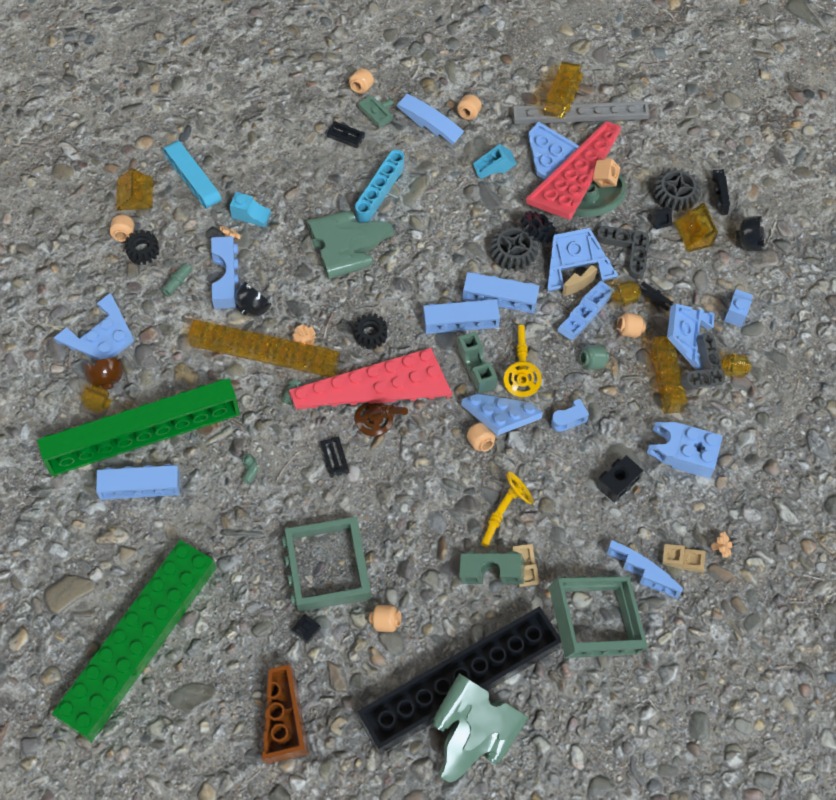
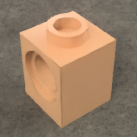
(606, 173)

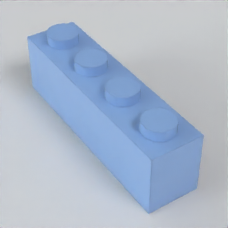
(509, 293)
(461, 316)
(138, 482)

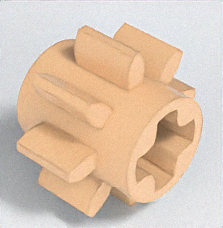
(304, 335)

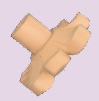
(230, 232)
(723, 545)

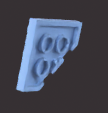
(548, 149)
(501, 413)

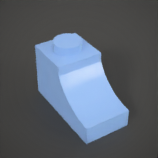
(738, 308)

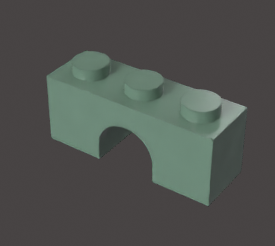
(481, 373)
(475, 565)

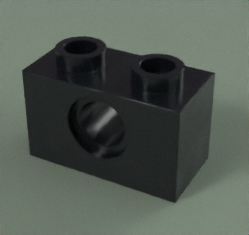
(615, 488)

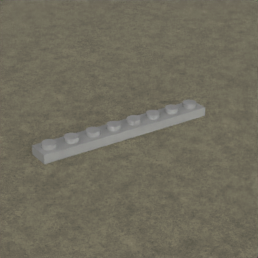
(584, 112)

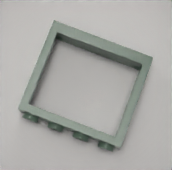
(330, 599)
(636, 639)

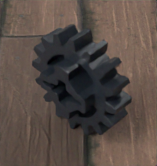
(538, 226)

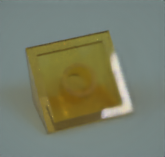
(134, 191)
(697, 229)

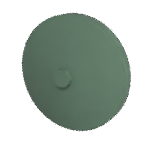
(601, 200)

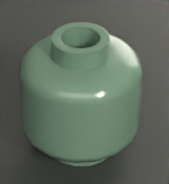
(594, 357)

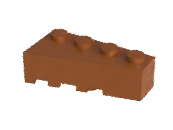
(284, 725)

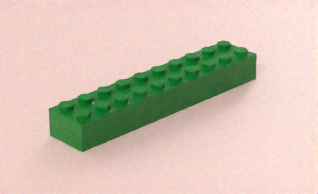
(138, 427)
(134, 641)

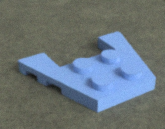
(577, 250)
(684, 330)
(104, 339)

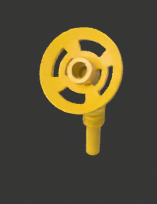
(523, 372)
(516, 490)

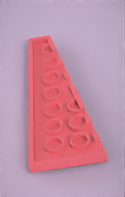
(570, 181)
(396, 379)

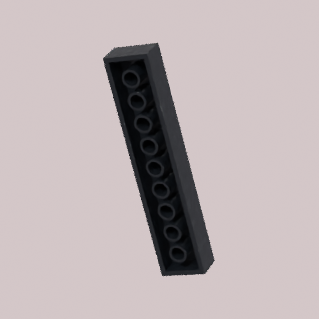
(484, 663)

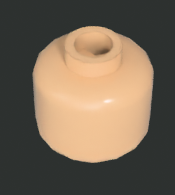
(361, 81)
(469, 107)
(121, 227)
(631, 325)
(480, 437)
(385, 618)

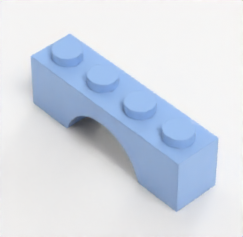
(224, 290)

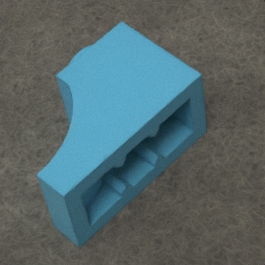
(495, 161)
(246, 209)

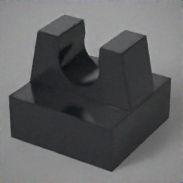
(661, 218)
(306, 628)

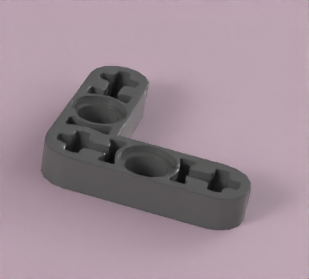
(631, 242)
(705, 342)

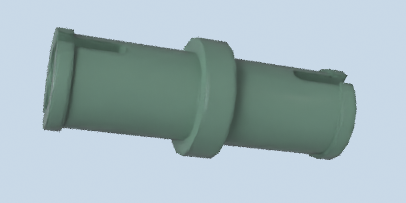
(176, 280)

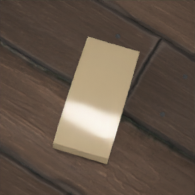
(578, 282)
(682, 558)
(530, 570)

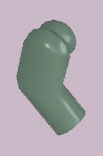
(251, 467)

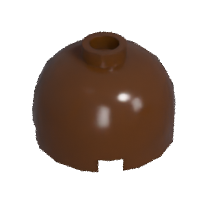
(104, 372)

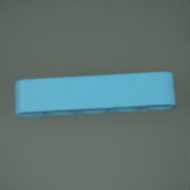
(192, 174)
(379, 186)

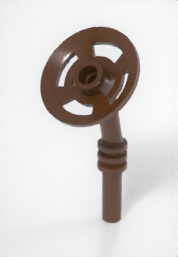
(375, 416)

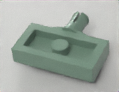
(376, 110)

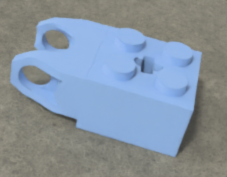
(687, 448)

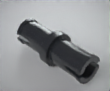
(655, 296)

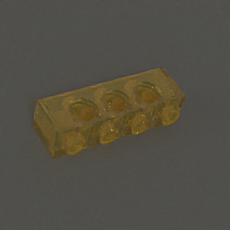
(563, 90)
(668, 375)

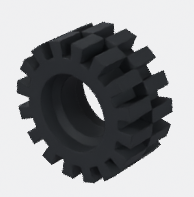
(144, 255)
(370, 340)

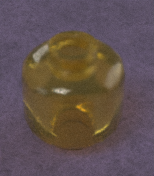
(626, 293)
(736, 365)
(96, 399)

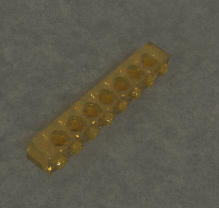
(264, 348)

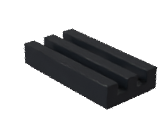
(345, 137)
(338, 471)

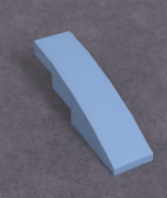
(429, 117)
(586, 310)
(651, 574)

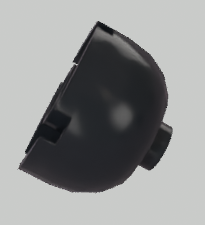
(751, 234)
(251, 301)

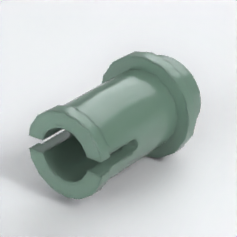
(293, 384)

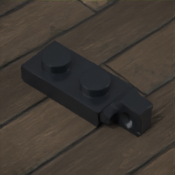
(722, 190)

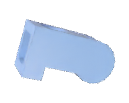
(569, 418)

